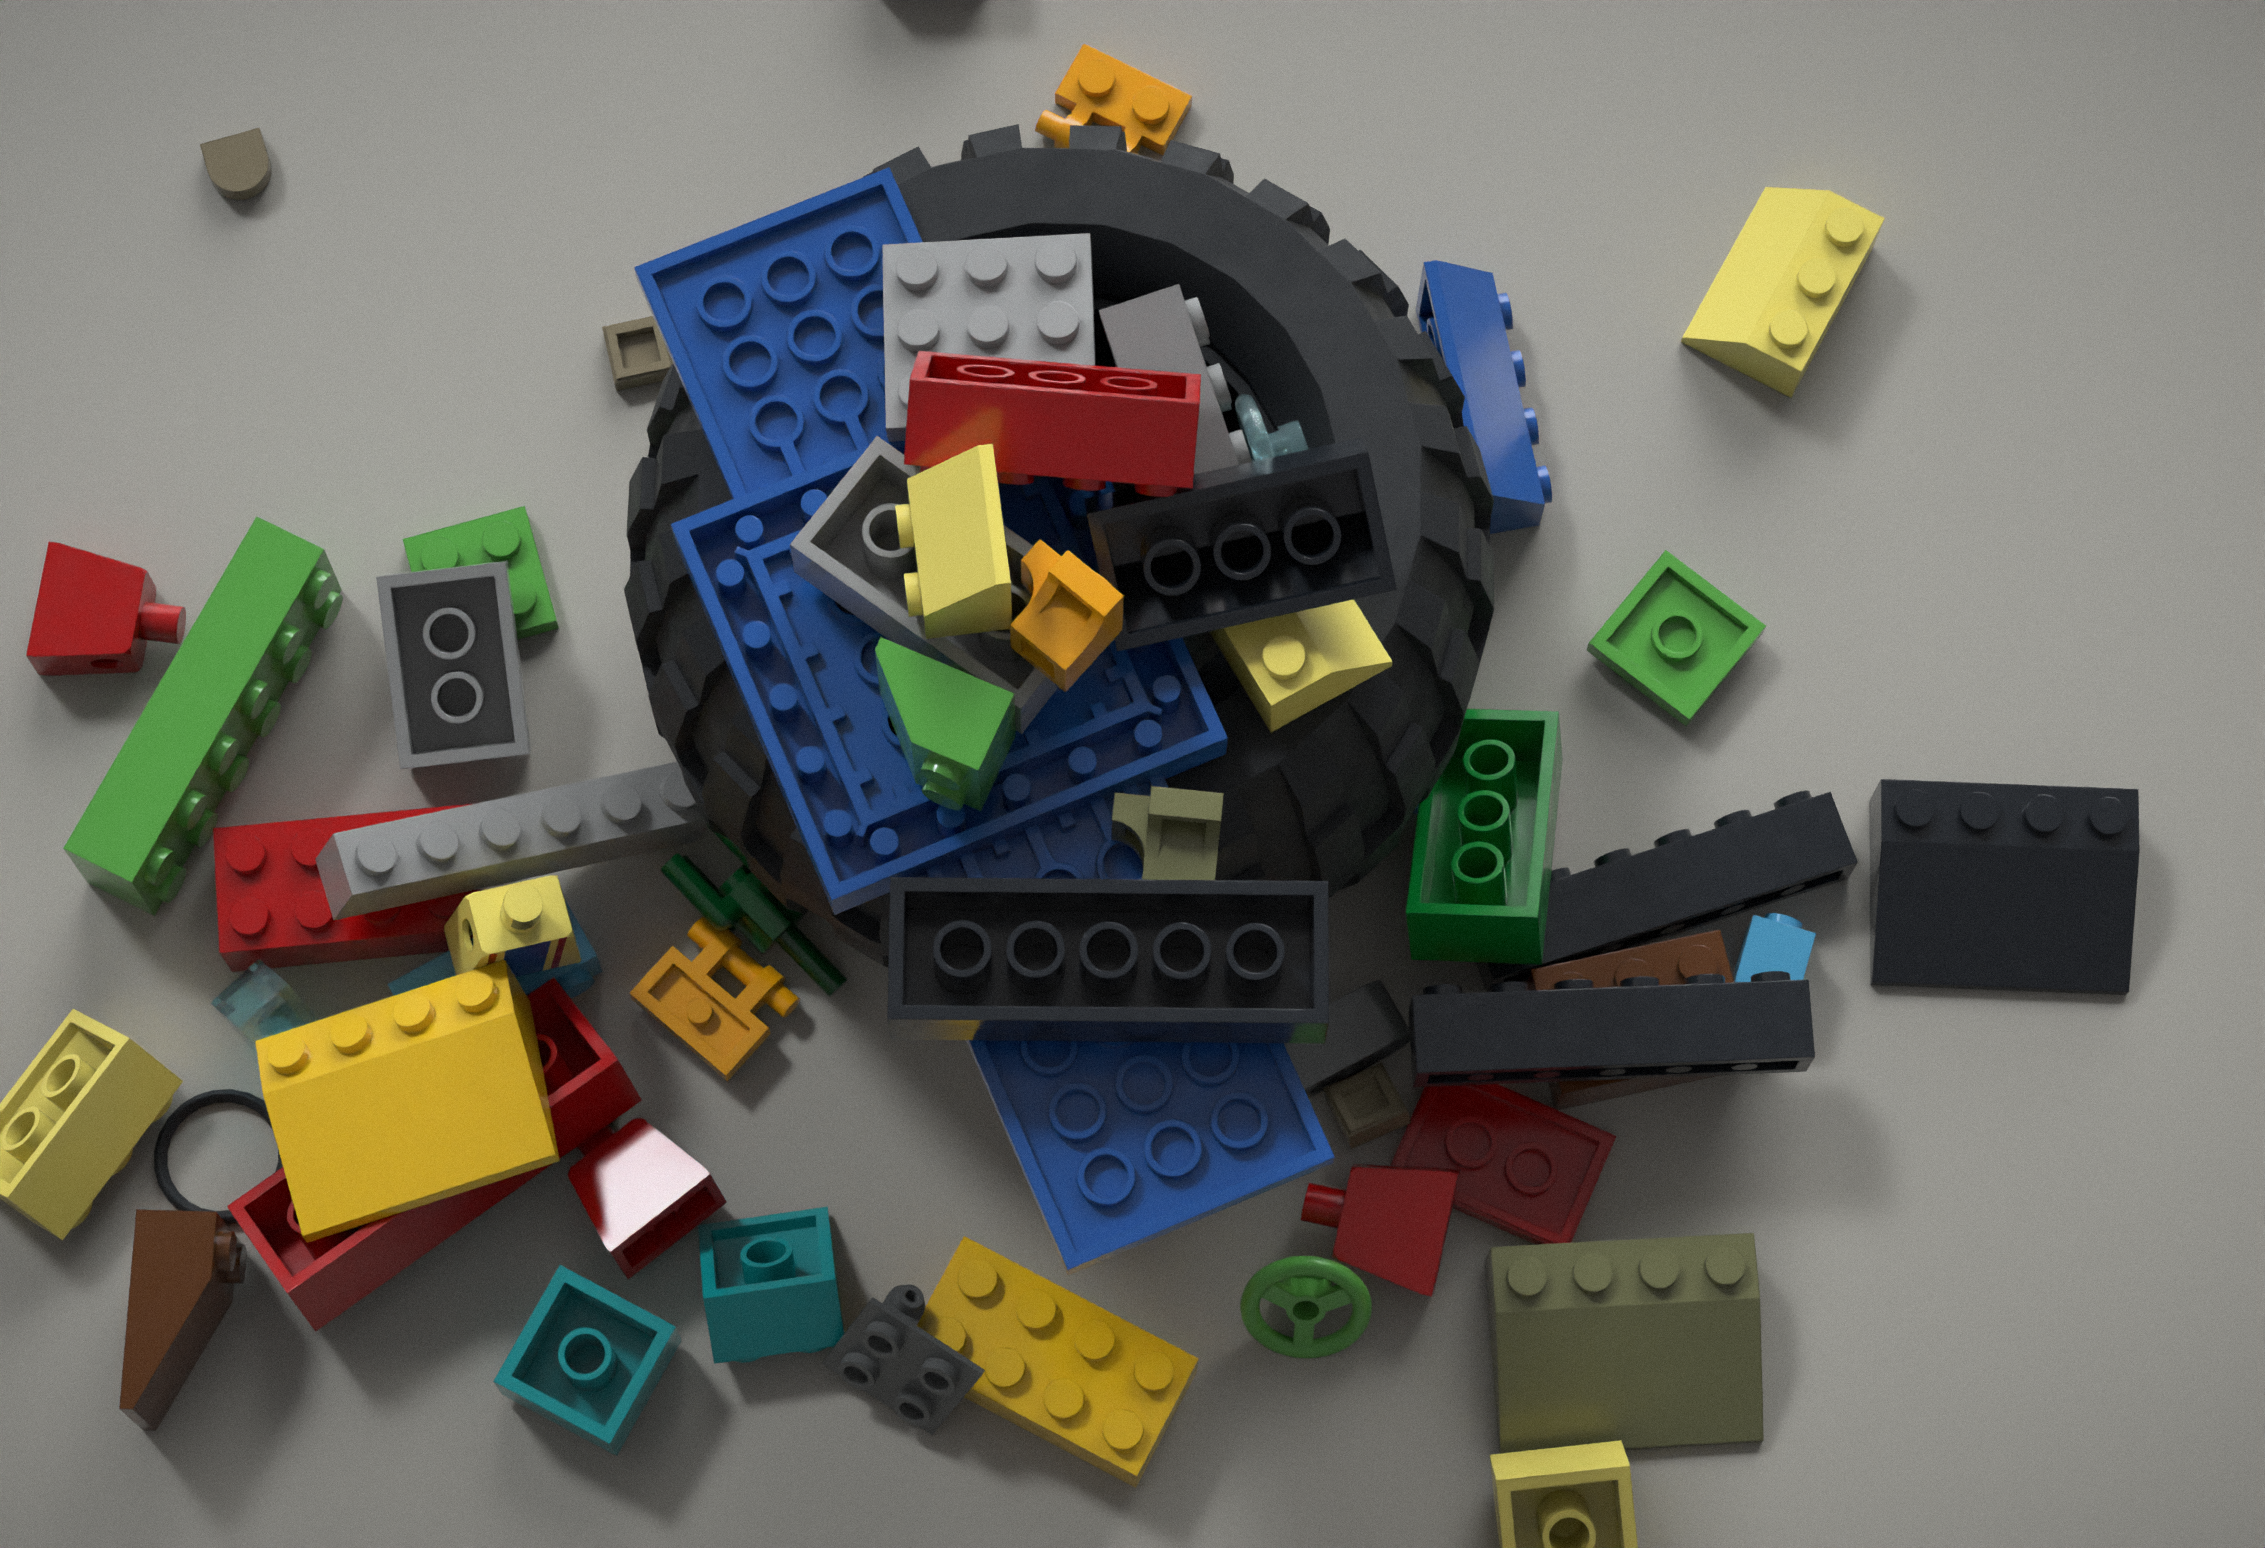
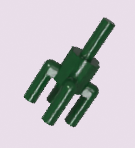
(754, 911)

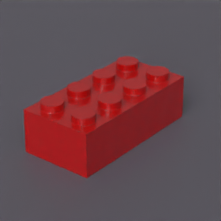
(1056, 420)
(278, 909)

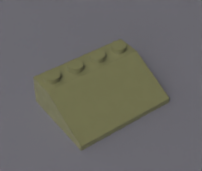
(1626, 1342)

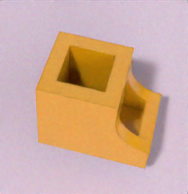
(1068, 616)

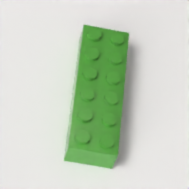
(206, 718)

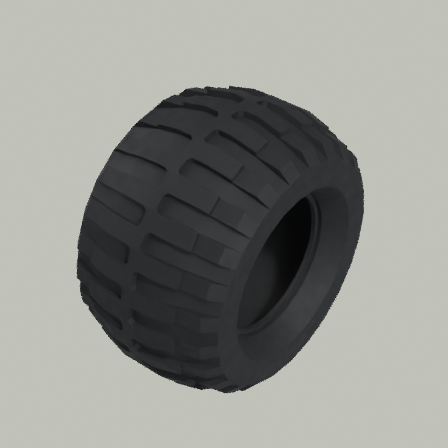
(1294, 327)

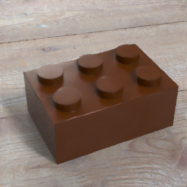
(1666, 960)

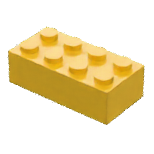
(1059, 1361)

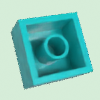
(588, 1360)

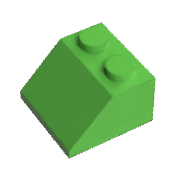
(947, 724)

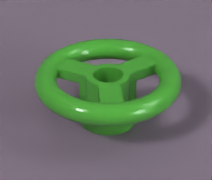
(1306, 1292)

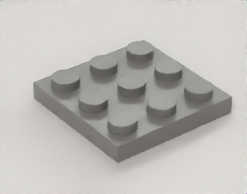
(984, 300)

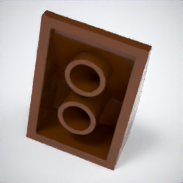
(176, 1300)

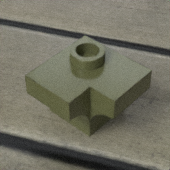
(1171, 831)

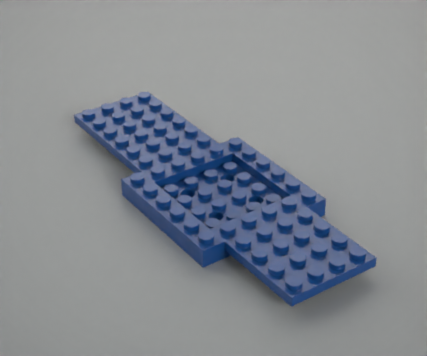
(788, 382)

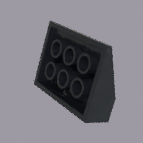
(2003, 886)

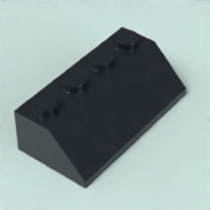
(1243, 544)

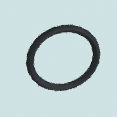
(171, 1125)

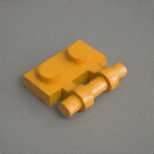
(1116, 95)
(701, 1011)

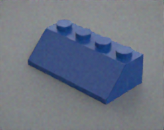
(1469, 331)

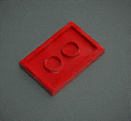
(1517, 1158)

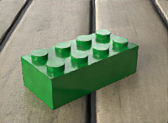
(1488, 842)

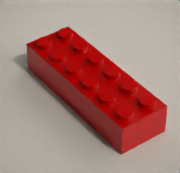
(335, 1272)

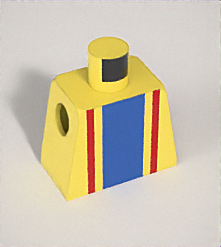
(513, 923)

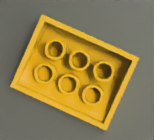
(408, 1100)

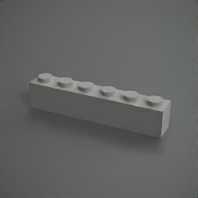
(507, 840)

